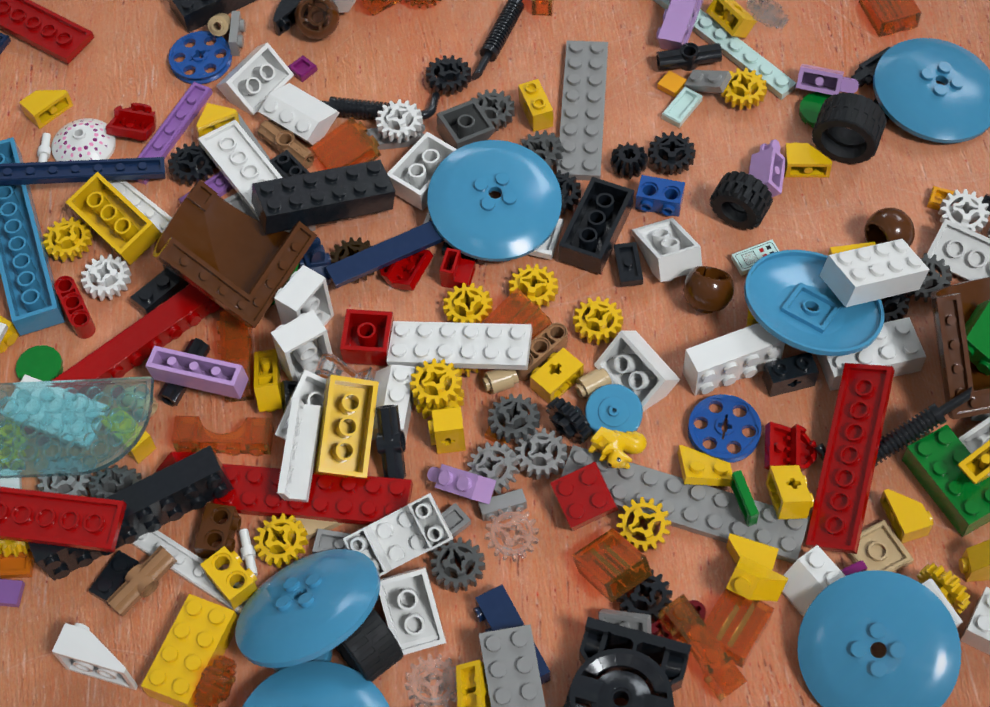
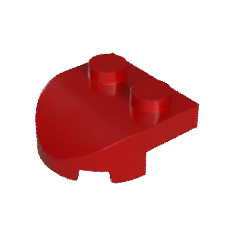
(133, 122)
(408, 271)
(788, 446)

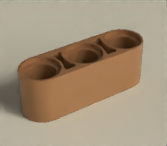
(546, 343)

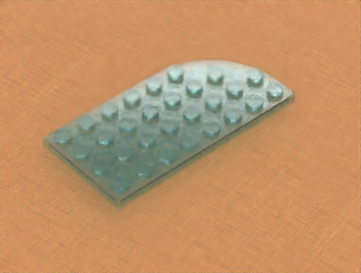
(71, 424)

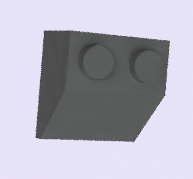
(464, 124)

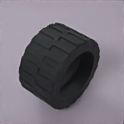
(853, 112)
(371, 648)

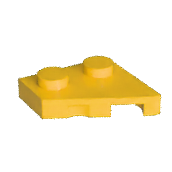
(702, 468)

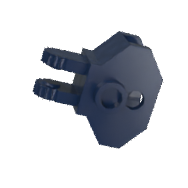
(316, 259)

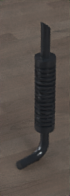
(498, 35)
(368, 109)
(913, 428)

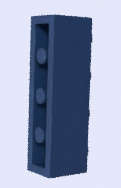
(500, 613)

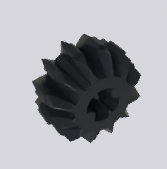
(629, 160)

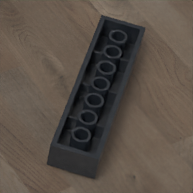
(150, 505)

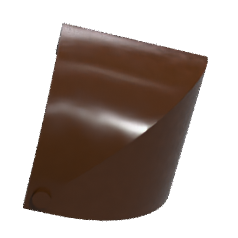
(229, 253)
(951, 311)

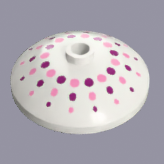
(83, 141)

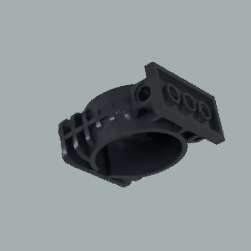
(624, 657)

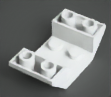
(401, 535)

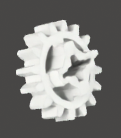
(399, 121)
(966, 211)
(106, 277)

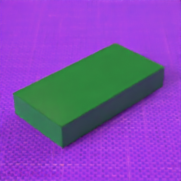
(744, 498)

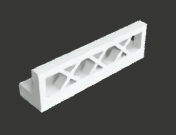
(299, 451)

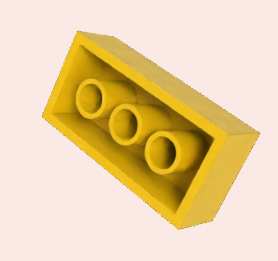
(114, 218)
(346, 427)
(192, 644)

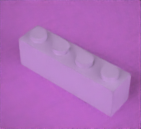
(678, 23)
(197, 372)

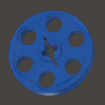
(193, 60)
(734, 427)

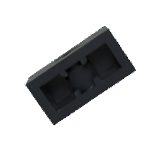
(790, 374)

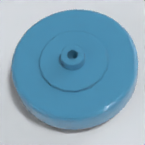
(614, 409)

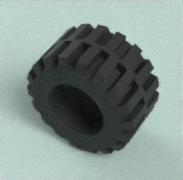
(741, 200)

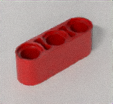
(74, 307)

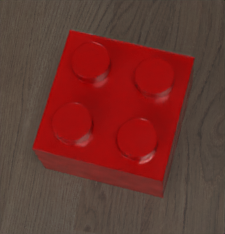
(366, 337)
(584, 496)

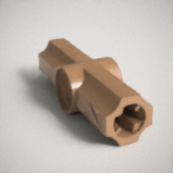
(285, 140)
(141, 581)

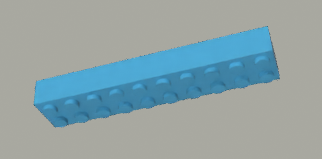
(23, 257)

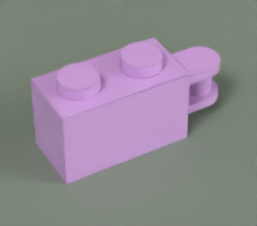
(825, 80)
(769, 166)
(462, 483)

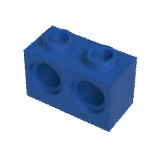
(660, 193)

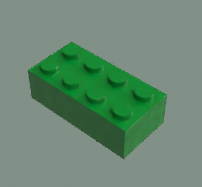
(934, 465)

